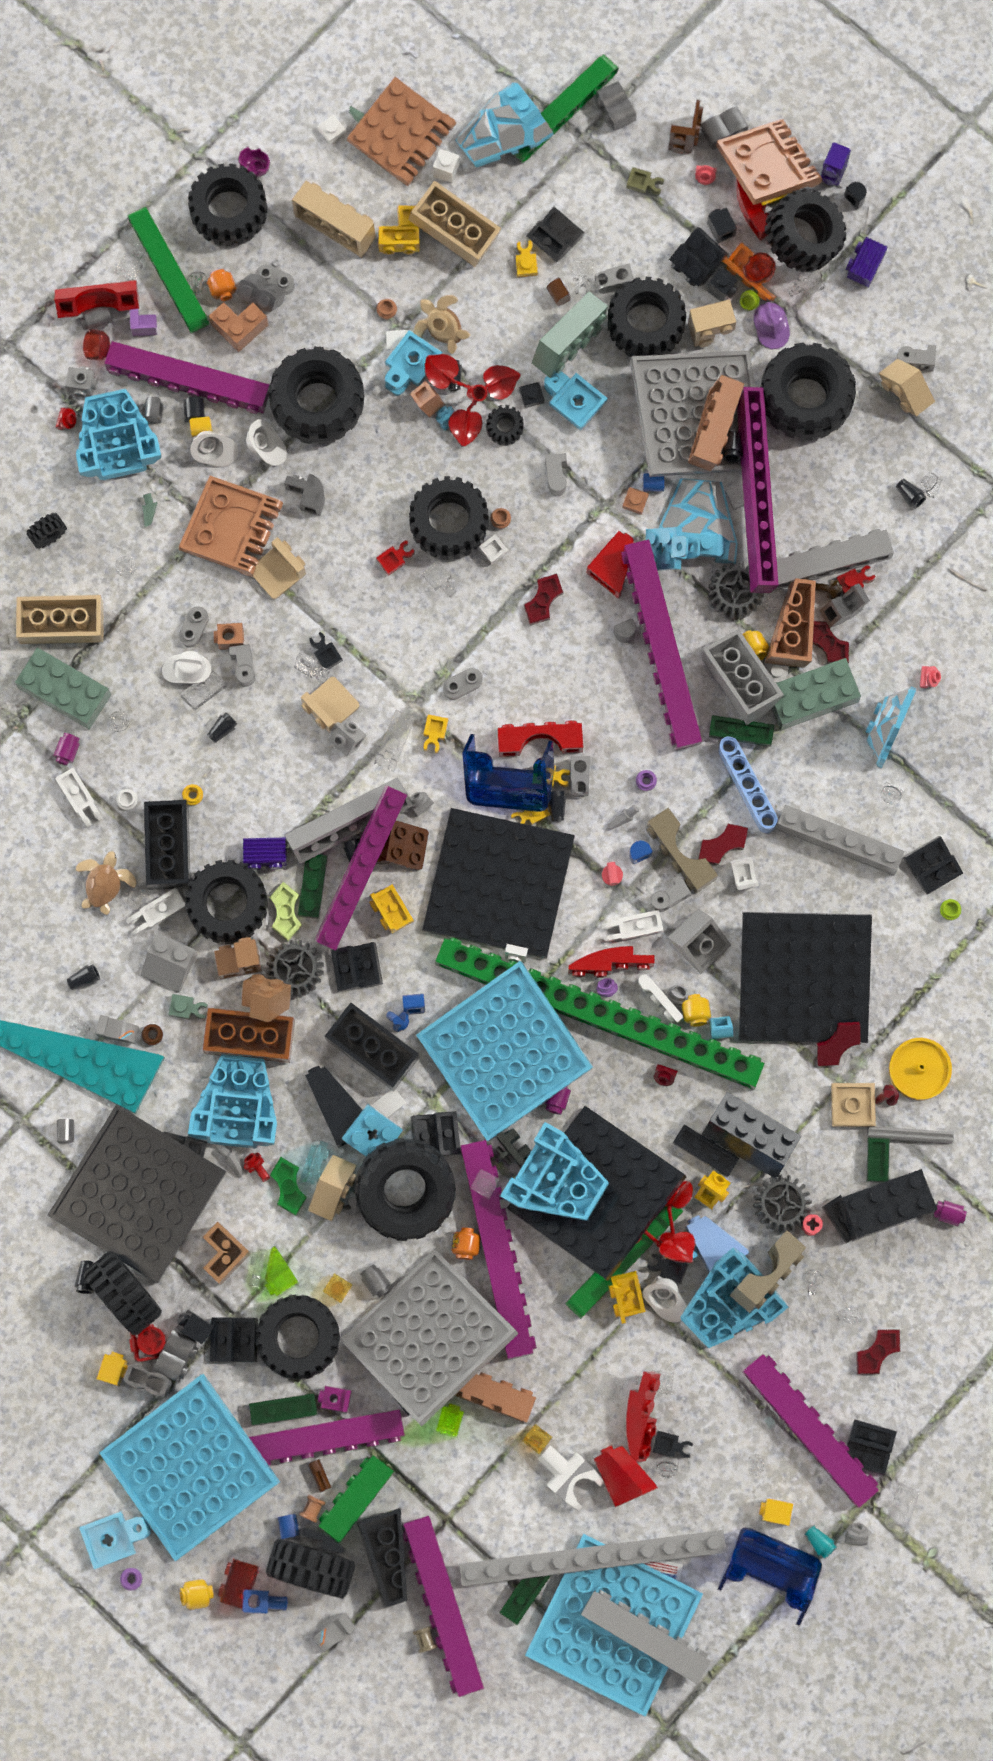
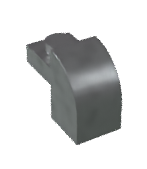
(311, 490)
(845, 607)

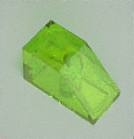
(279, 1275)
(450, 1420)

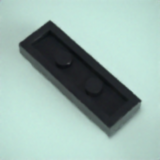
(705, 1150)

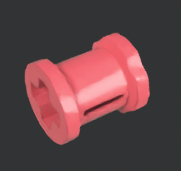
(817, 1220)

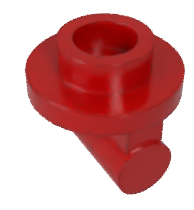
(66, 419)

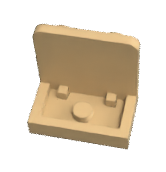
(279, 569)
(329, 704)

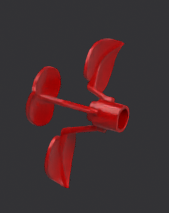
(499, 380)
(671, 1244)

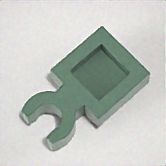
(184, 1006)

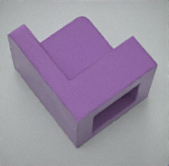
(142, 324)

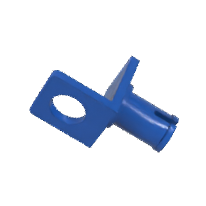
(264, 1602)

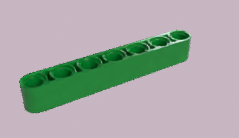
(573, 99)
(168, 270)
(597, 1287)

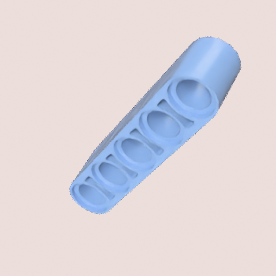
(747, 774)

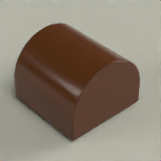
(558, 292)

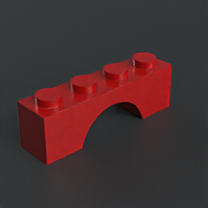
(75, 300)
(566, 736)

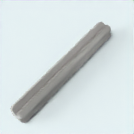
(911, 1135)

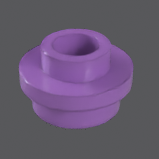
(646, 774)
(607, 987)
(124, 1579)

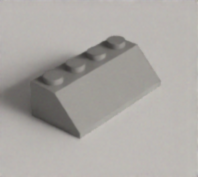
(742, 676)

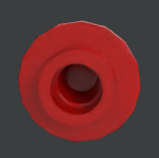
(254, 1162)

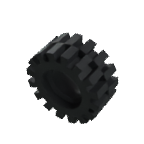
(502, 413)
(46, 530)

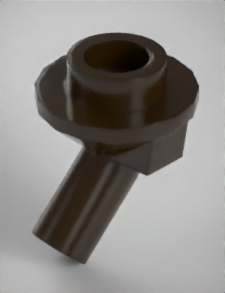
(832, 589)

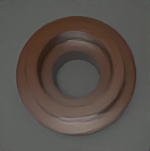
(149, 1028)

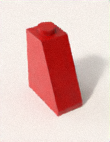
(608, 565)
(622, 1475)

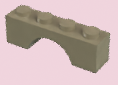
(697, 873)
(753, 1288)

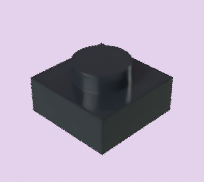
(531, 395)

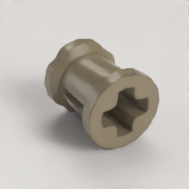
(425, 1639)

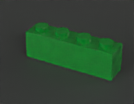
(356, 1499)

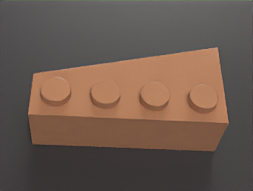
(715, 423)
(794, 629)
(498, 1396)

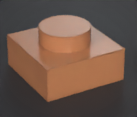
(635, 500)

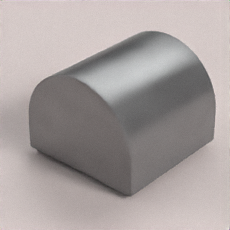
(153, 410)
(625, 631)
(65, 1131)

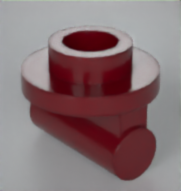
(664, 1075)
(889, 1095)

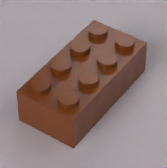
(240, 1035)

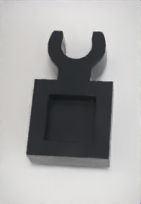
(326, 654)
(669, 1269)
(668, 1444)

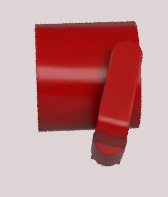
(149, 1341)

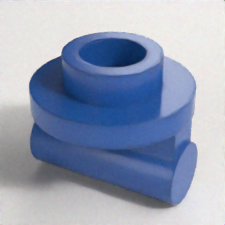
(400, 1022)

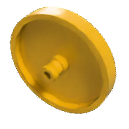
(920, 1068)

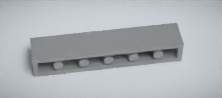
(834, 558)
(338, 824)
(840, 840)
(645, 1637)

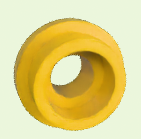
(189, 789)

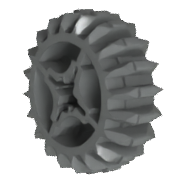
(728, 590)
(304, 951)
(791, 1205)

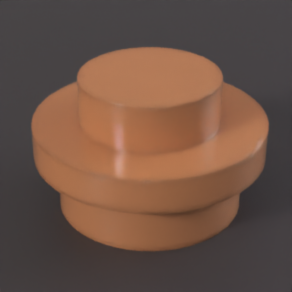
(386, 308)
(500, 518)

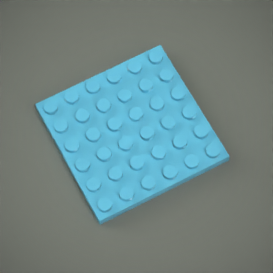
(504, 1051)
(189, 1467)
(596, 1656)

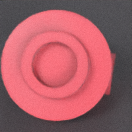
(705, 174)
(929, 677)
(612, 874)

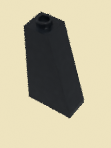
(334, 1102)

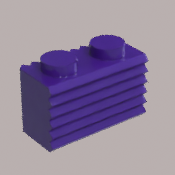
(835, 164)
(866, 262)
(265, 852)

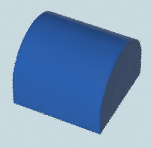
(653, 484)
(640, 851)
(413, 1003)
(288, 1526)

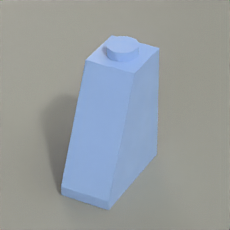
(712, 1240)

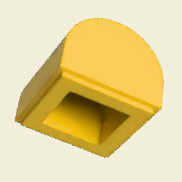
(199, 425)

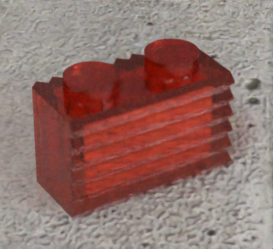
(240, 1578)

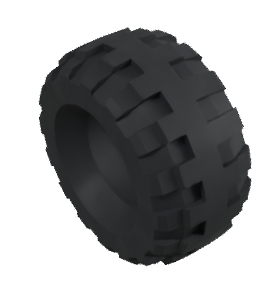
(818, 365)
(313, 367)
(411, 1220)

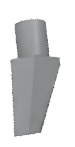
(624, 817)
(232, 1160)

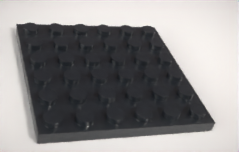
(498, 882)
(803, 975)
(137, 1193)
(633, 1199)

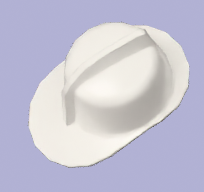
(266, 443)
(214, 449)
(186, 668)
(665, 1299)

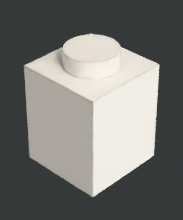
(446, 166)

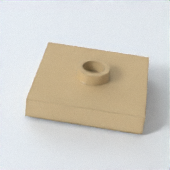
(853, 1104)

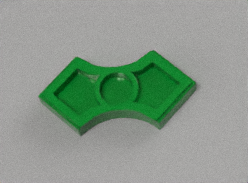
(286, 1176)

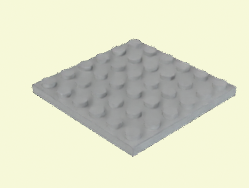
(672, 400)
(428, 1337)

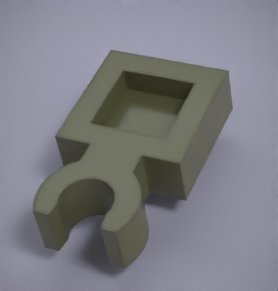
(641, 180)

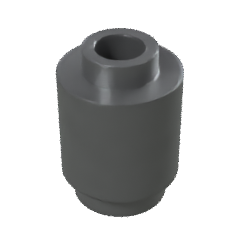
(96, 319)
(375, 1281)

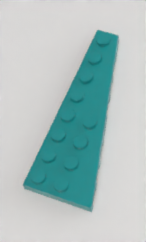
(100, 1067)

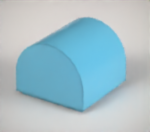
(721, 1027)

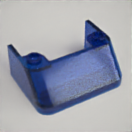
(507, 786)
(775, 1565)

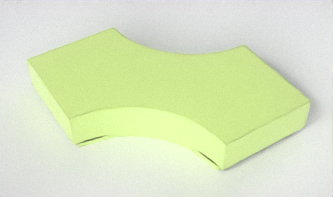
(286, 921)

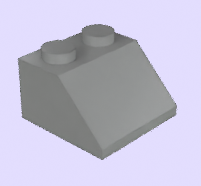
(699, 940)
(168, 962)

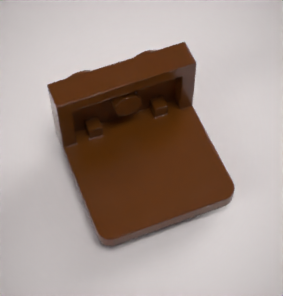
(684, 138)
(405, 846)

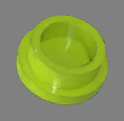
(749, 300)
(950, 909)

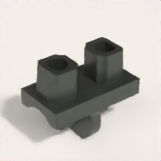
(506, 1141)

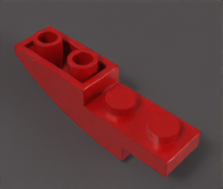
(752, 213)
(601, 962)
(639, 1423)

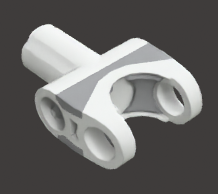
(567, 1474)

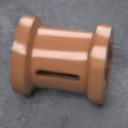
(312, 1508)

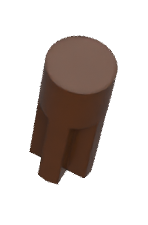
(319, 1475)

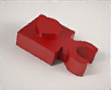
(392, 559)
(852, 578)

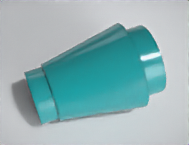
(820, 1542)

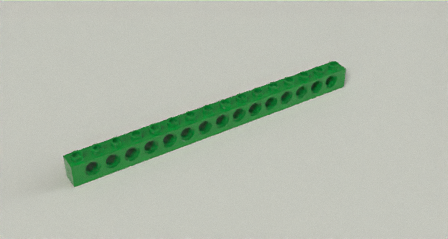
(747, 1078)

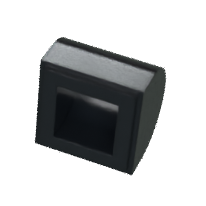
(856, 194)
(193, 408)

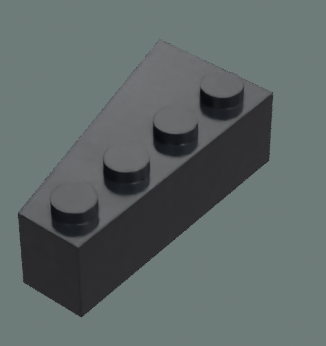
(385, 1553)

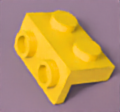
(399, 239)
(391, 908)
(627, 1294)

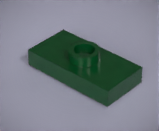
(877, 1159)

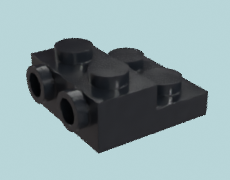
(698, 257)

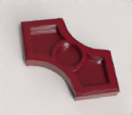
(538, 608)
(832, 646)
(731, 839)
(831, 1050)
(870, 1360)

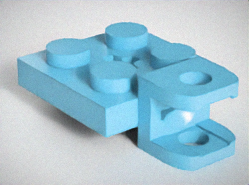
(404, 371)
(568, 389)
(676, 547)
(369, 1120)
(123, 1533)

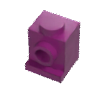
(343, 1399)

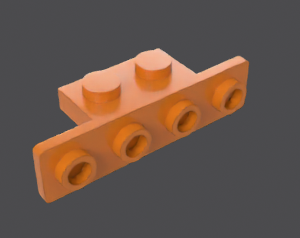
(735, 266)

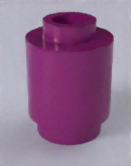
(66, 749)
(558, 1102)
(950, 1213)

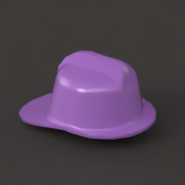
(771, 325)

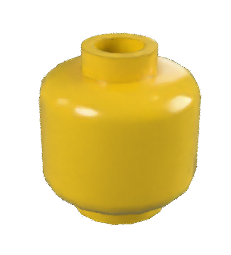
(757, 643)
(696, 1010)
(196, 1594)

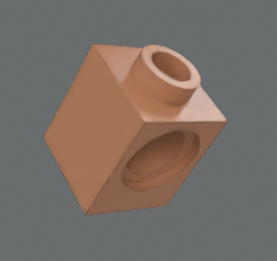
(427, 399)
(235, 628)

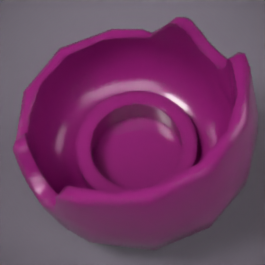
(254, 161)

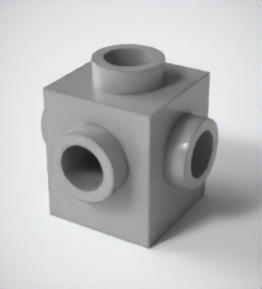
(81, 381)
(346, 737)

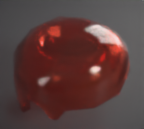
(759, 268)
(96, 345)

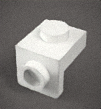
(744, 874)

